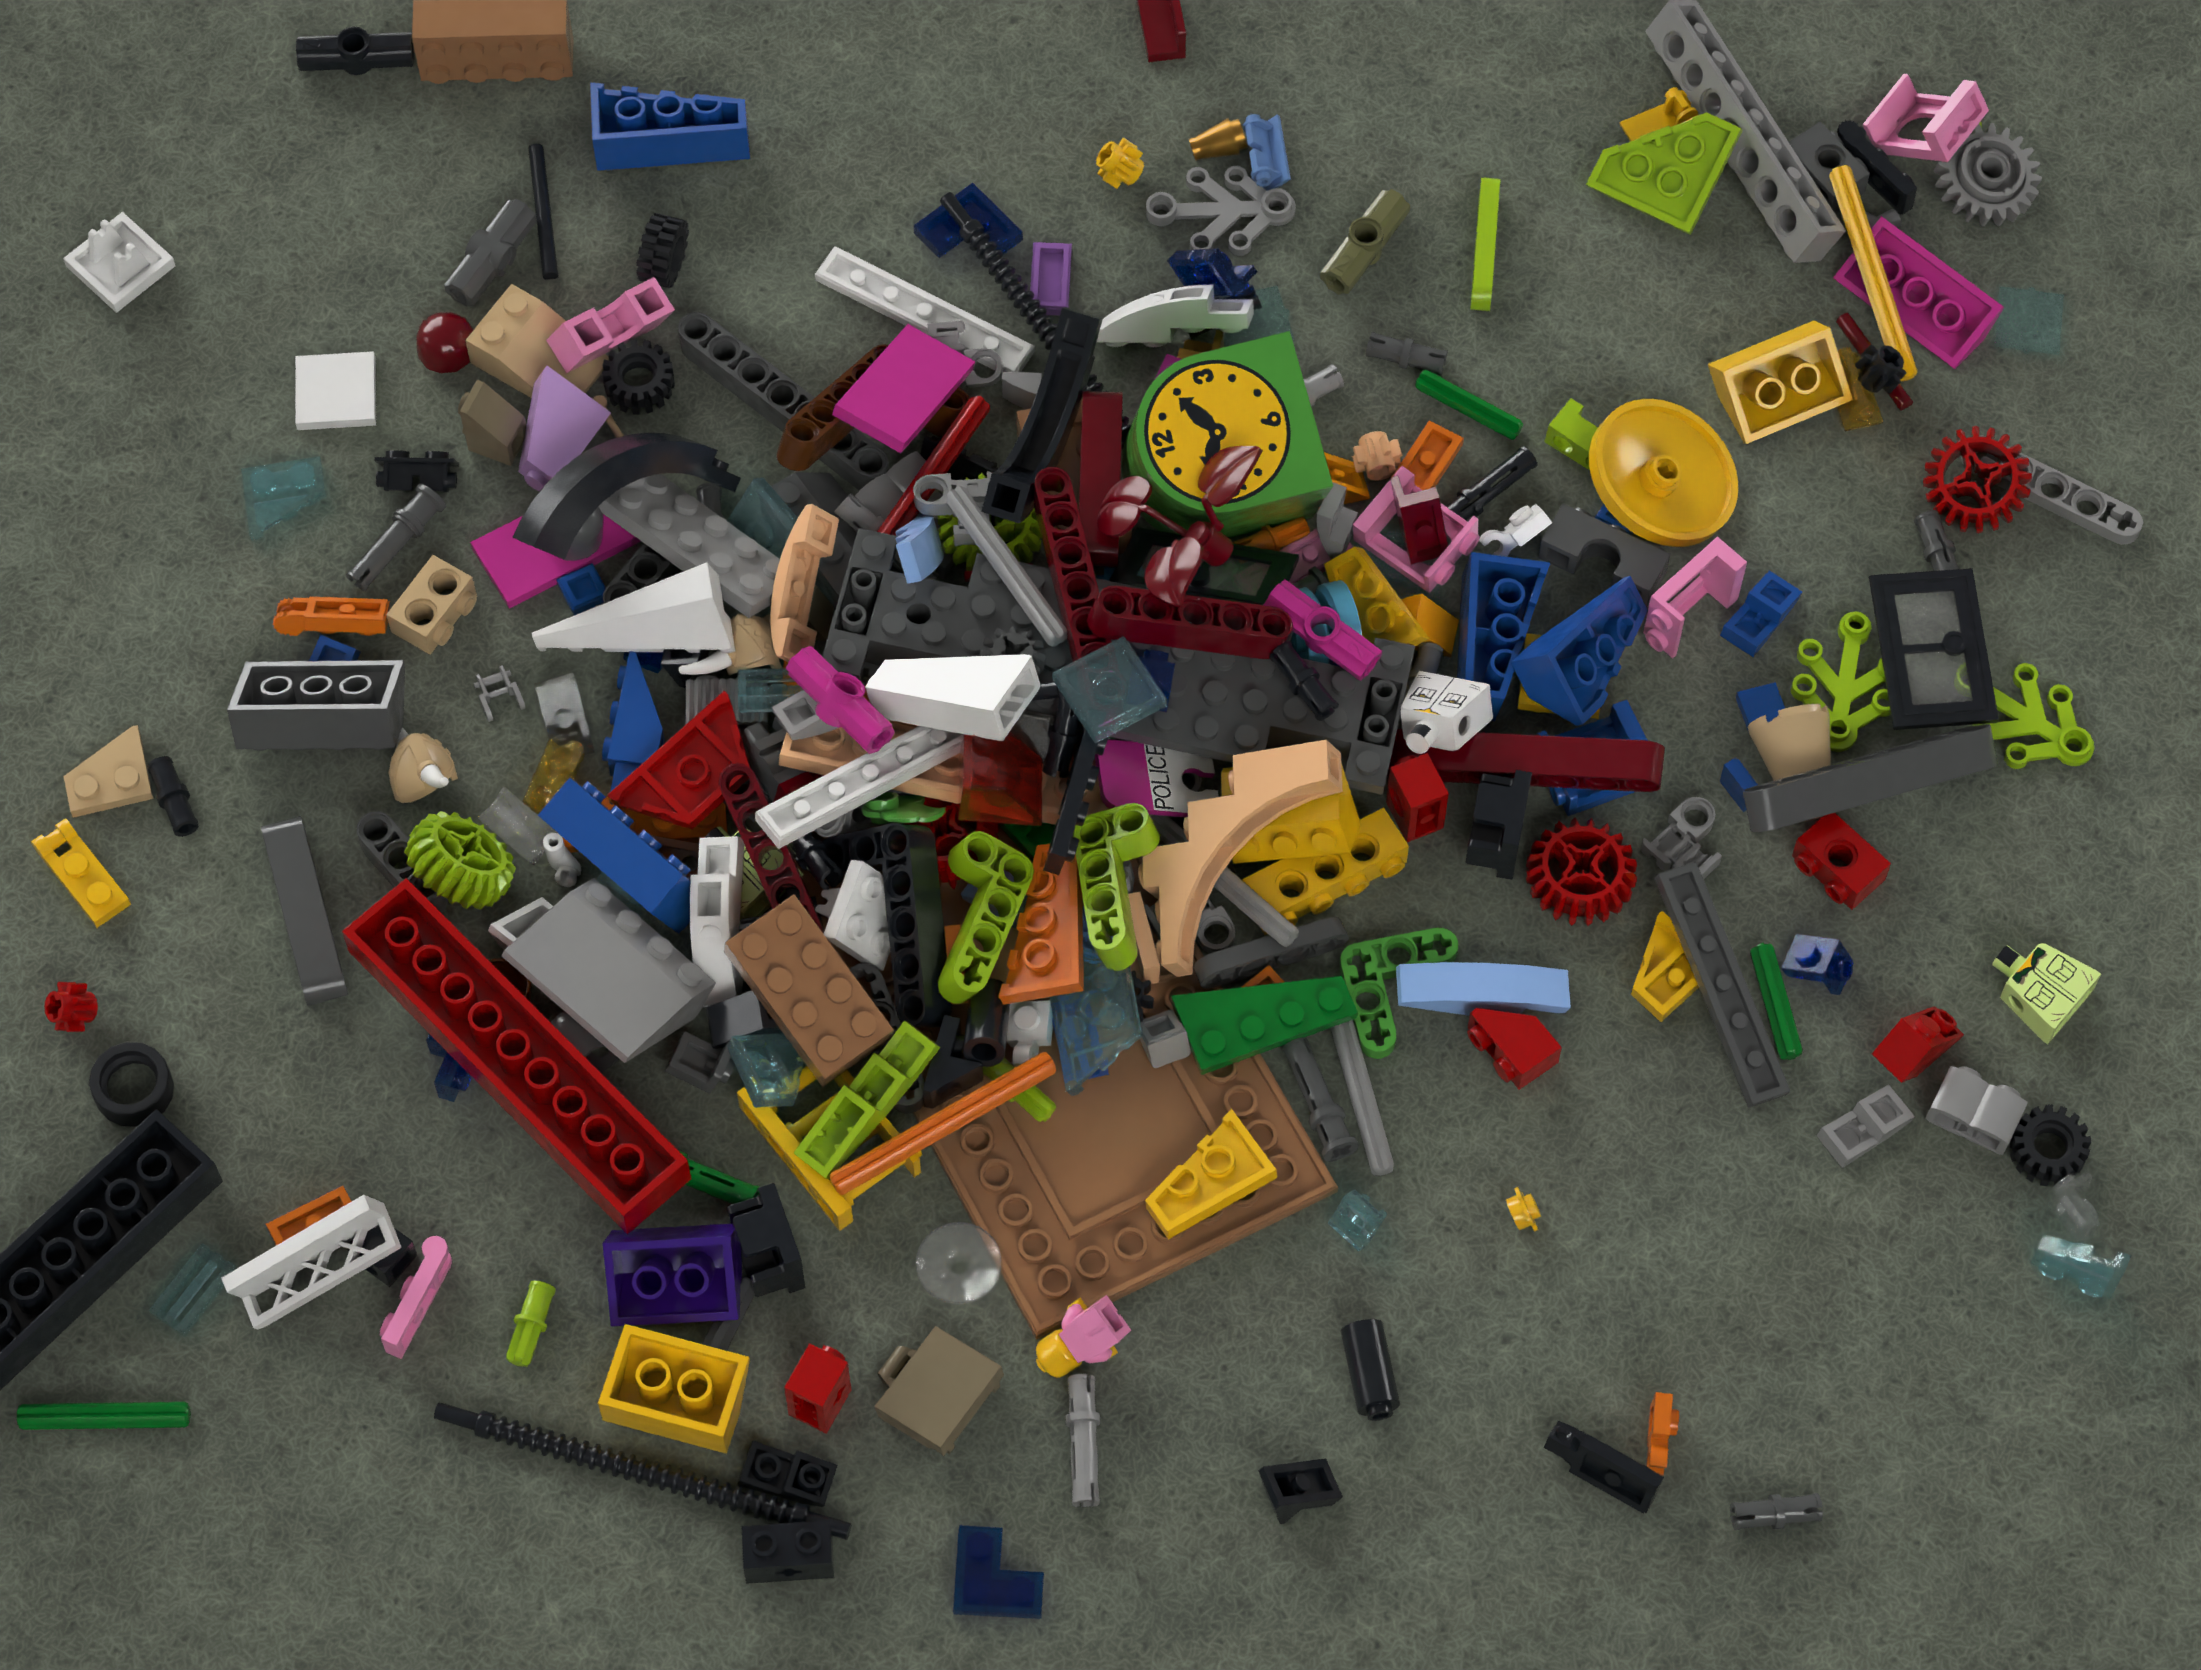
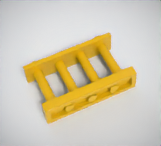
(787, 1137)

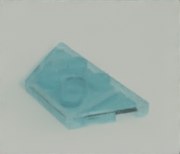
(1095, 1022)

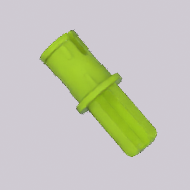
(1031, 1100)
(530, 1323)

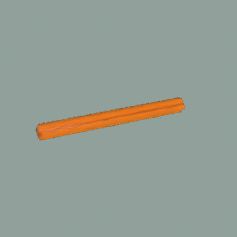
(942, 1123)

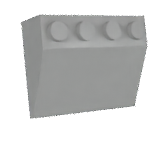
(610, 971)

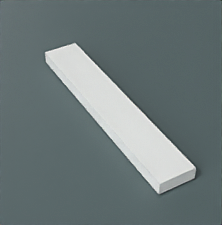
(918, 308)
(856, 783)

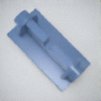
(1268, 151)

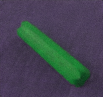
(1469, 404)
(1776, 1001)

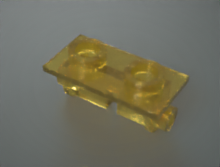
(1863, 409)
(553, 770)

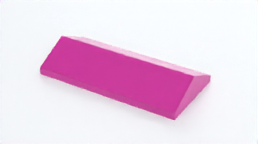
(1931, 298)

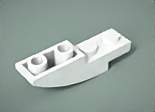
(1158, 315)
(716, 912)

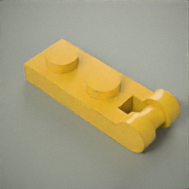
(81, 874)

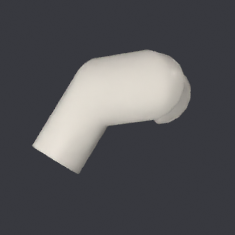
(561, 860)

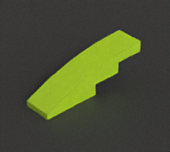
(867, 1100)

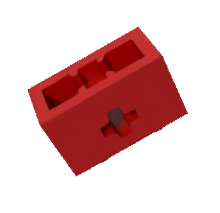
(818, 1387)

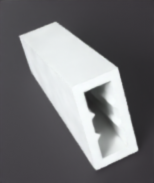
(956, 693)

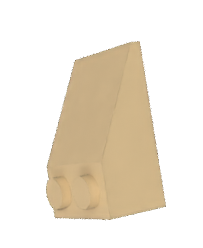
(514, 345)

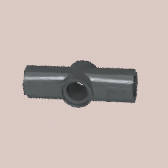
(490, 252)

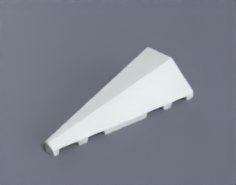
(669, 614)

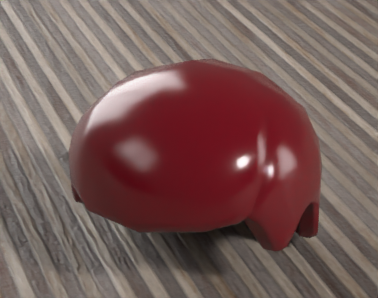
(443, 342)

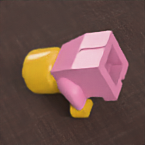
(1085, 1336)

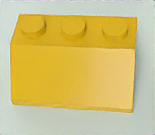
(1781, 381)
(1310, 830)
(674, 1388)

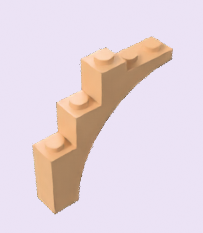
(1218, 827)

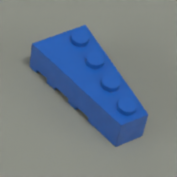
(665, 128)
(1495, 618)
(620, 852)

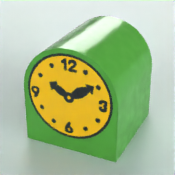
(1221, 401)

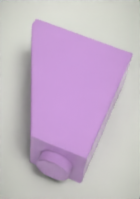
(557, 427)

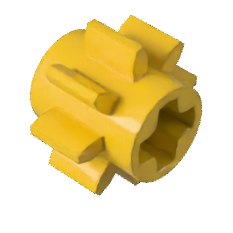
(1120, 163)

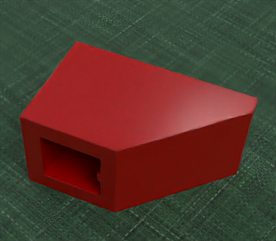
(1917, 1042)
(1516, 1043)

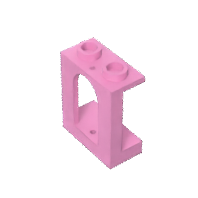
(1951, 123)
(1382, 509)
(1720, 576)

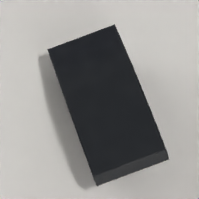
(787, 1475)

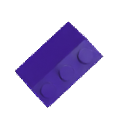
(673, 1274)

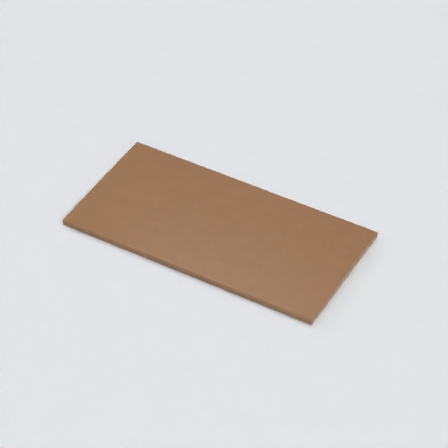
(1074, 1188)

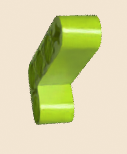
(1103, 846)
(980, 921)

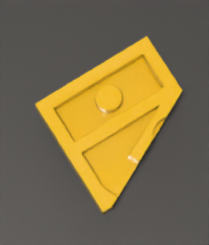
(1665, 973)

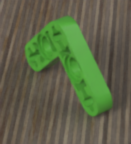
(1381, 968)

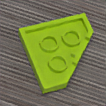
(1668, 170)

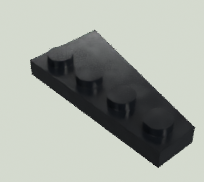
(1072, 808)

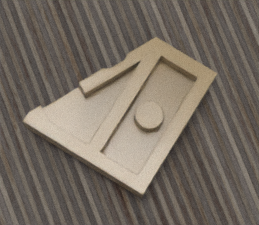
(110, 777)

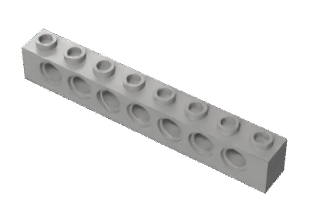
(1762, 153)

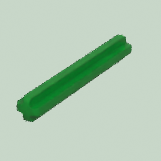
(103, 1415)

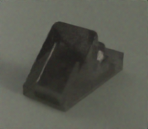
(563, 711)

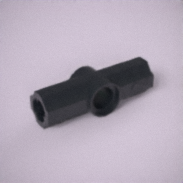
(340, 52)

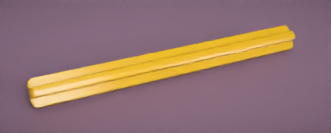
(1871, 266)

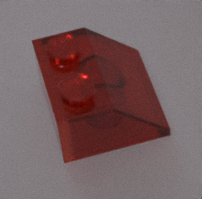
(999, 781)

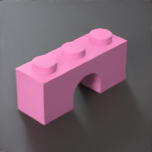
(599, 332)

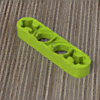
(1485, 244)

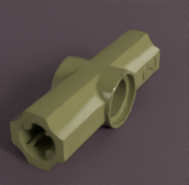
(1374, 226)

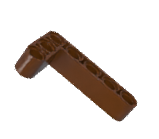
(816, 430)

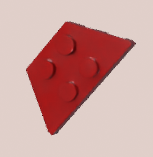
(683, 775)

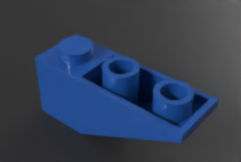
(635, 719)

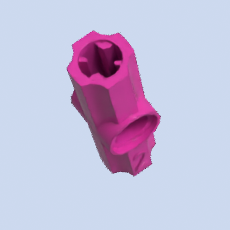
(1342, 646)
(840, 699)

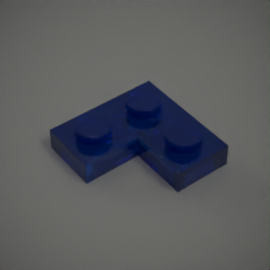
(941, 232)
(987, 1589)

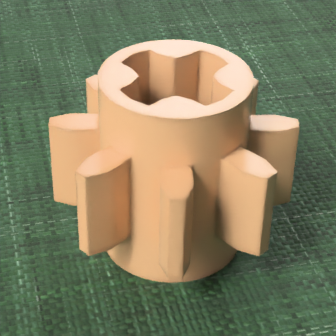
(1377, 455)

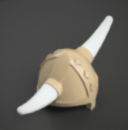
(752, 649)
(419, 767)

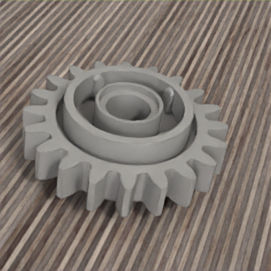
(1996, 197)

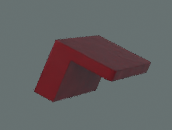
(1162, 29)
(1420, 522)

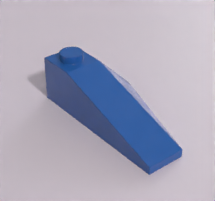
(1578, 656)

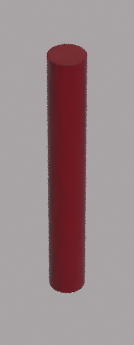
(1861, 343)

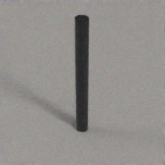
(543, 211)

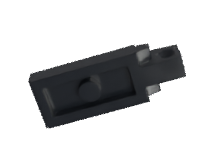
(1605, 1467)

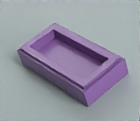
(1051, 275)

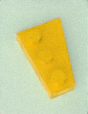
(1378, 605)
(1214, 1177)

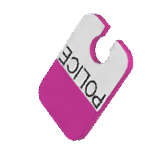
(1150, 777)

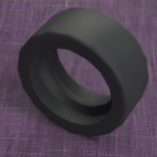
(120, 1056)

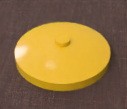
(1663, 472)

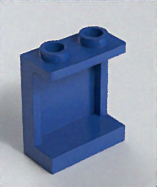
(1619, 725)

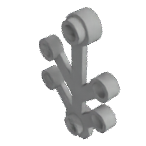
(1225, 209)

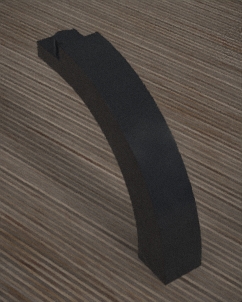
(1050, 418)
(601, 471)

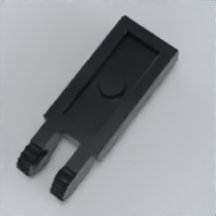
(1884, 177)

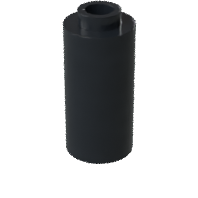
(986, 1026)
(1370, 1369)

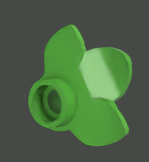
(900, 809)

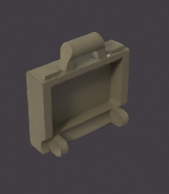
(936, 1389)

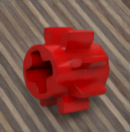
(71, 1007)

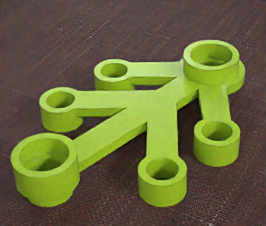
(1844, 686)
(2032, 720)

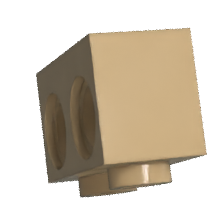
(424, 601)

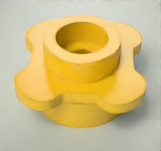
(1523, 1210)

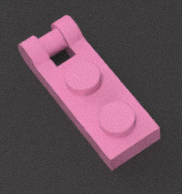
(416, 1297)

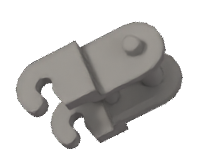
(485, 697)

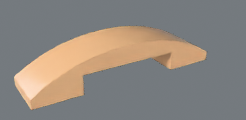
(795, 580)

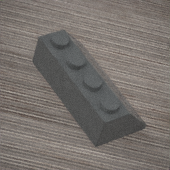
(824, 492)
(318, 705)

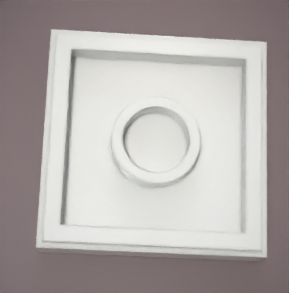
(335, 390)

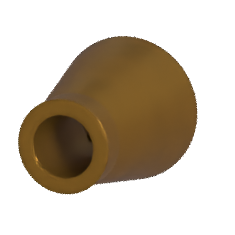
(1219, 141)

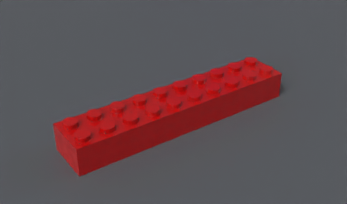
(517, 1056)

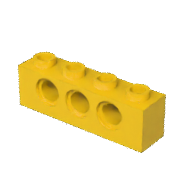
(1375, 837)

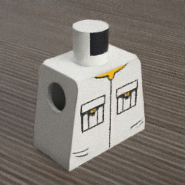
(1444, 712)

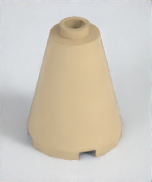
(1793, 740)

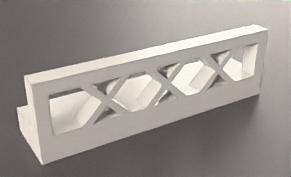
(305, 1248)

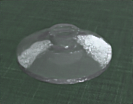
(955, 1244)

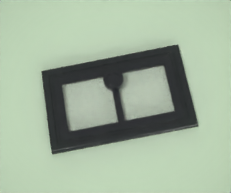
(1244, 577)
(1933, 649)

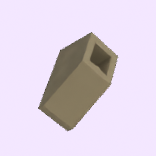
(491, 424)

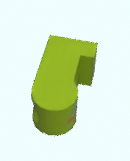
(1571, 433)

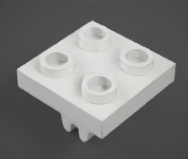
(119, 261)
(858, 915)

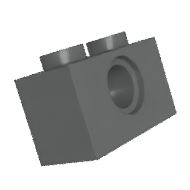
(1822, 149)

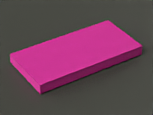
(903, 388)
(525, 571)

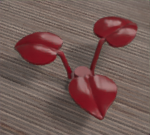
(1175, 566)

